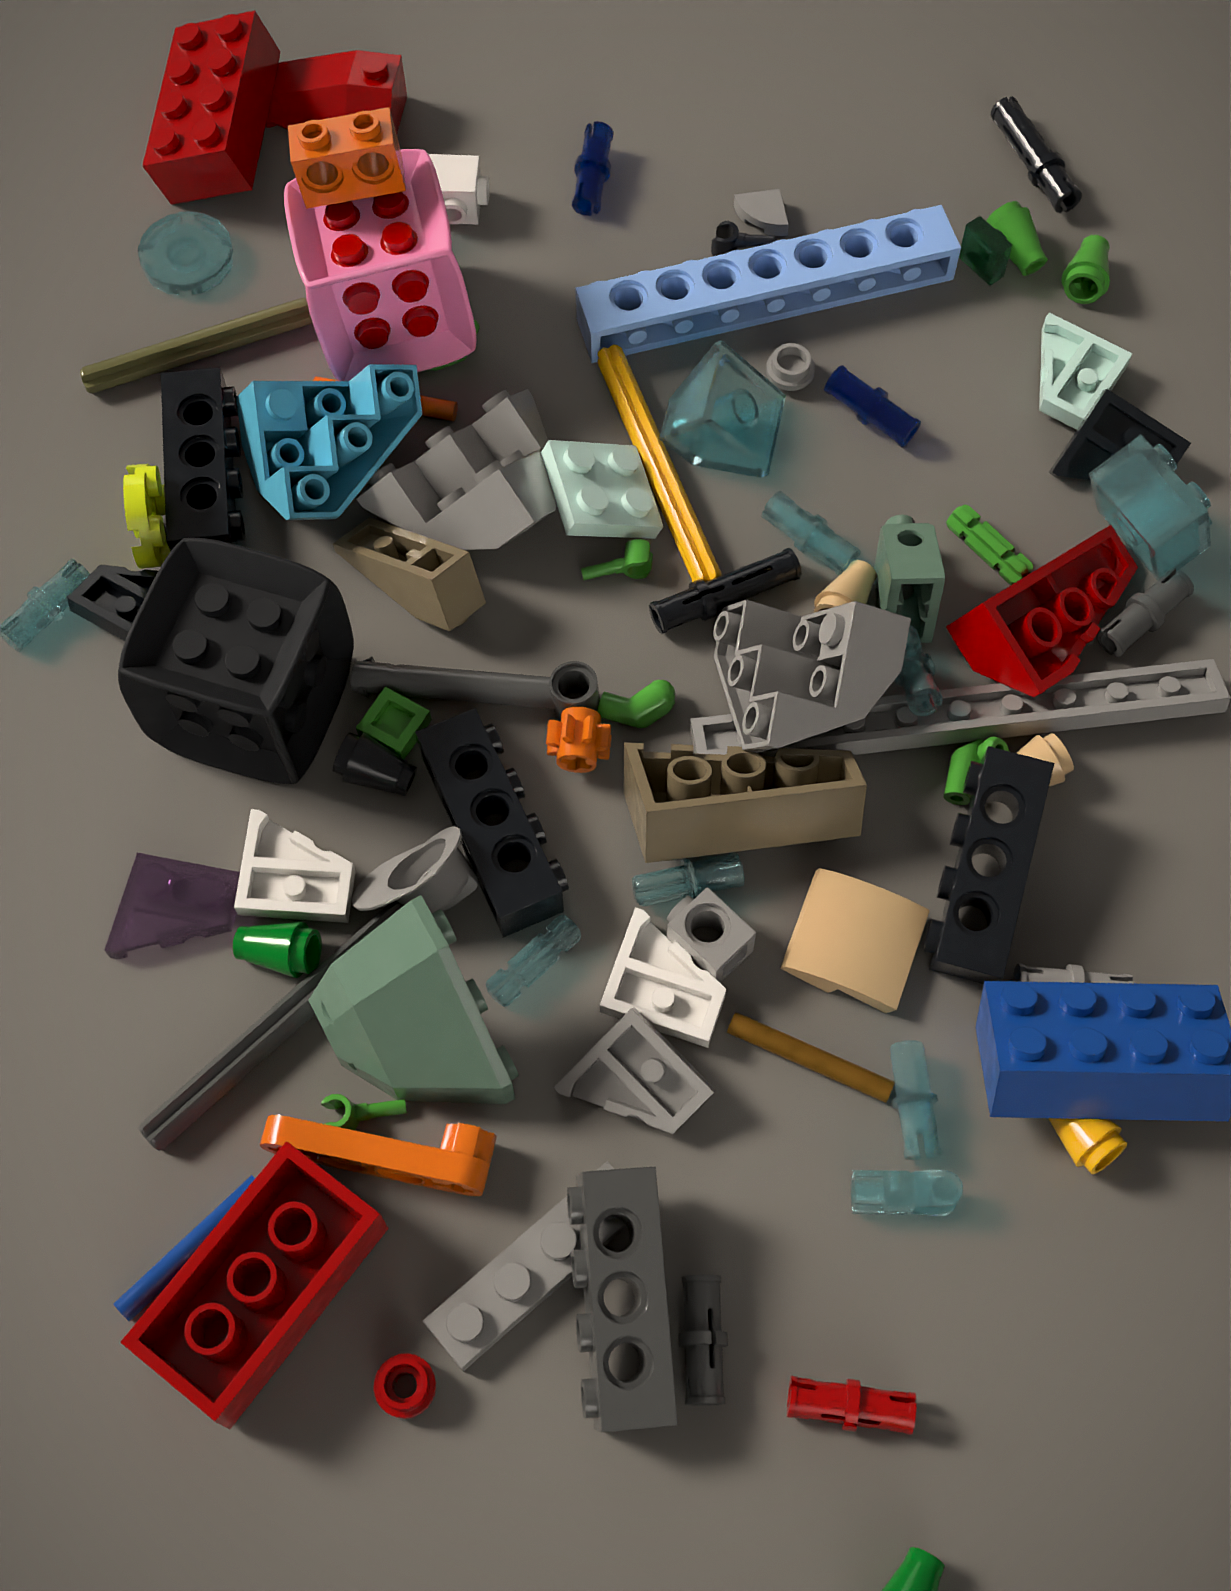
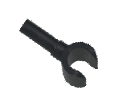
(729, 239)

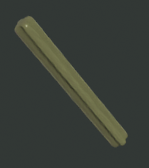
(195, 345)

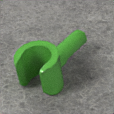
(635, 564)
(360, 1112)

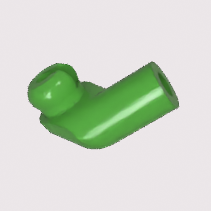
(640, 709)
(959, 766)

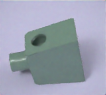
(911, 556)

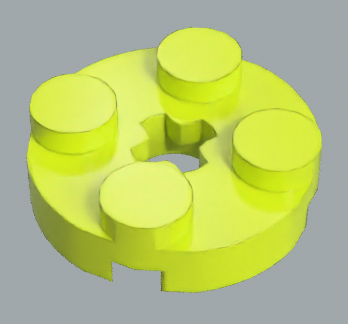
(144, 514)

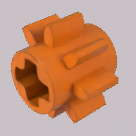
(578, 739)

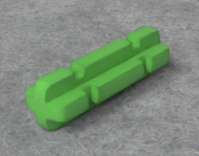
(989, 544)

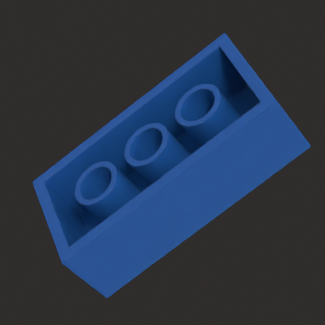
(1105, 1051)

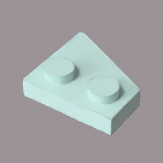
(1075, 370)

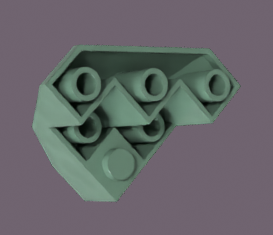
(409, 1017)

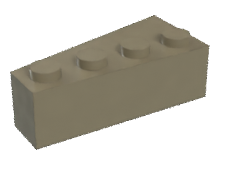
(739, 799)

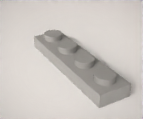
(512, 1285)

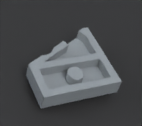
(638, 1076)

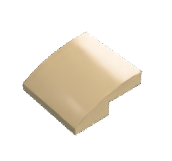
(855, 939)

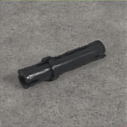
(1043, 165)
(706, 598)

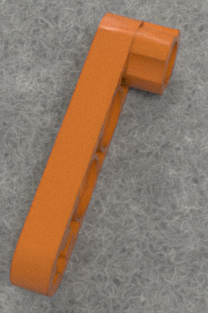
(455, 1167)

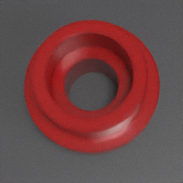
(387, 1377)

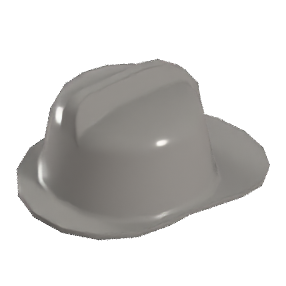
(430, 870)

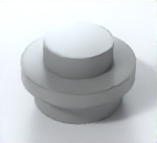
(790, 367)

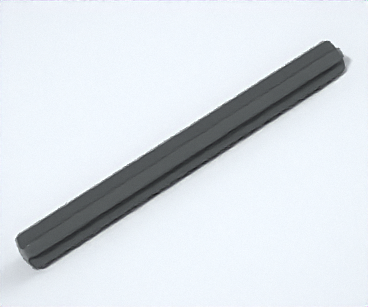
(245, 1052)

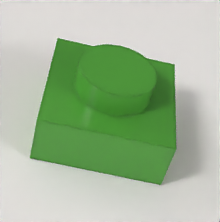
(394, 721)

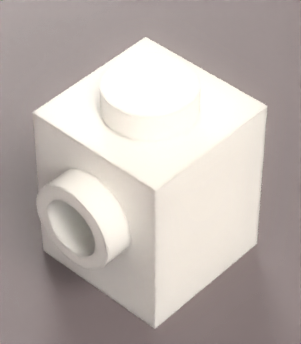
(461, 186)

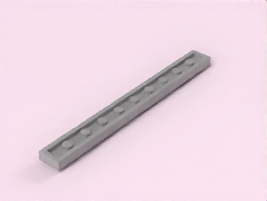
(1004, 712)

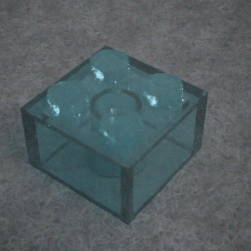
(1152, 506)

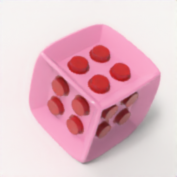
(383, 275)

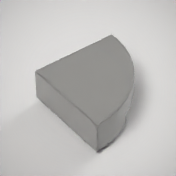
(763, 210)

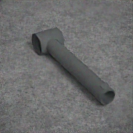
(481, 686)

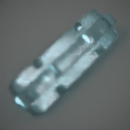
(533, 960)

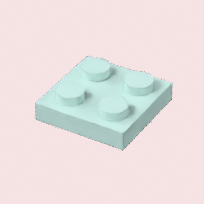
(601, 490)

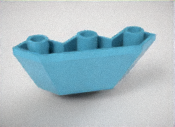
(324, 440)

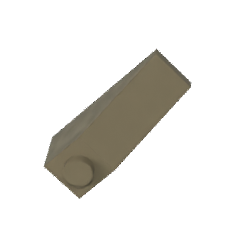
(417, 572)

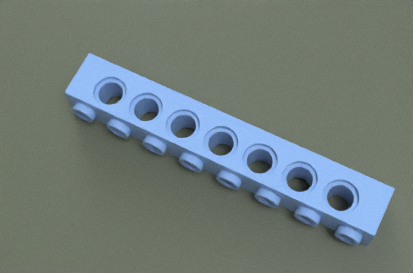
(768, 282)

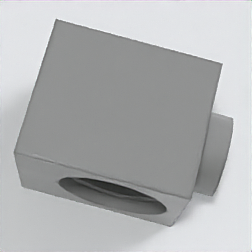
(709, 910)

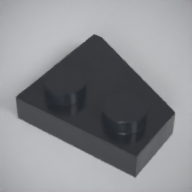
(1108, 429)
(111, 597)

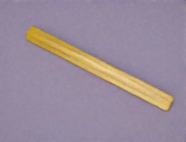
(658, 465)

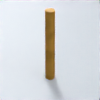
(810, 1057)

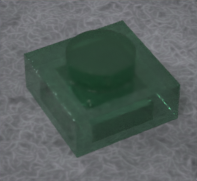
(985, 250)

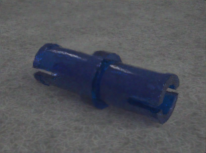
(592, 168)
(872, 406)

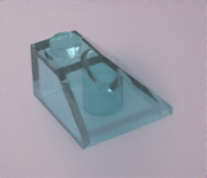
(724, 415)

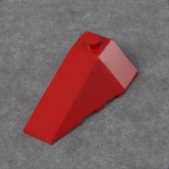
(337, 87)
(1043, 621)

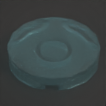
(186, 253)

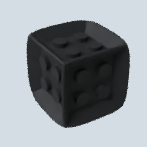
(237, 659)

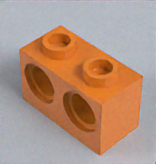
(346, 158)

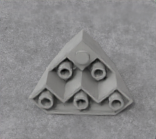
(474, 482)
(806, 672)

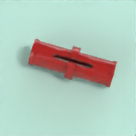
(851, 1405)

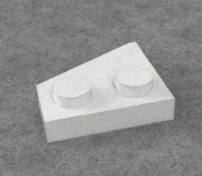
(291, 876)
(662, 984)

